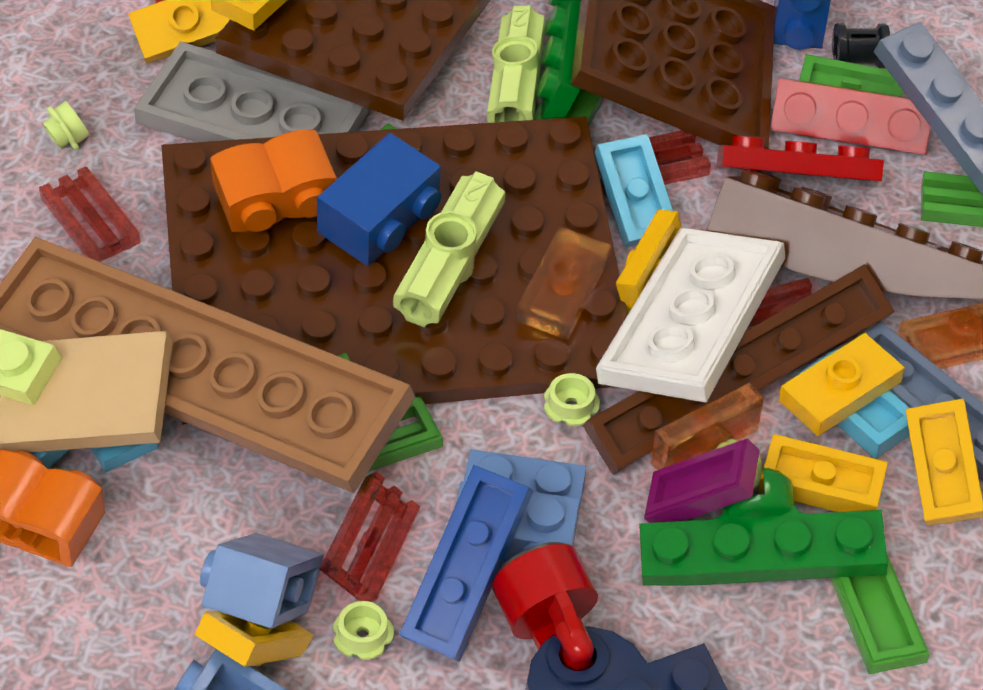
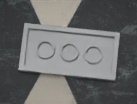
(223, 99)

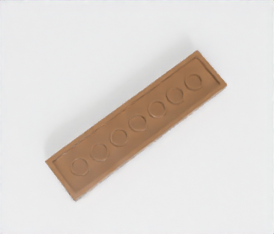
(223, 369)

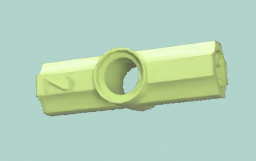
(516, 66)
(449, 249)

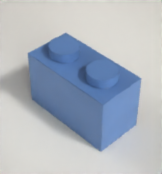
(260, 579)

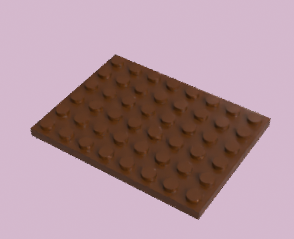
(329, 299)

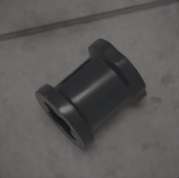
(858, 44)

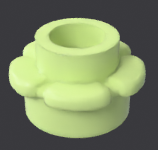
(65, 126)
(571, 388)
(358, 617)

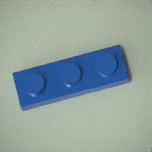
(466, 563)

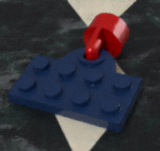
(544, 600)

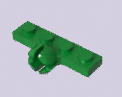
(763, 543)

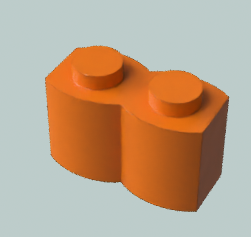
(271, 180)
(47, 508)

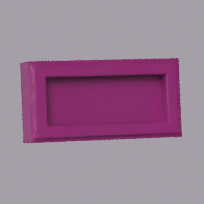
(703, 483)

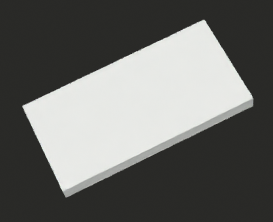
(691, 314)

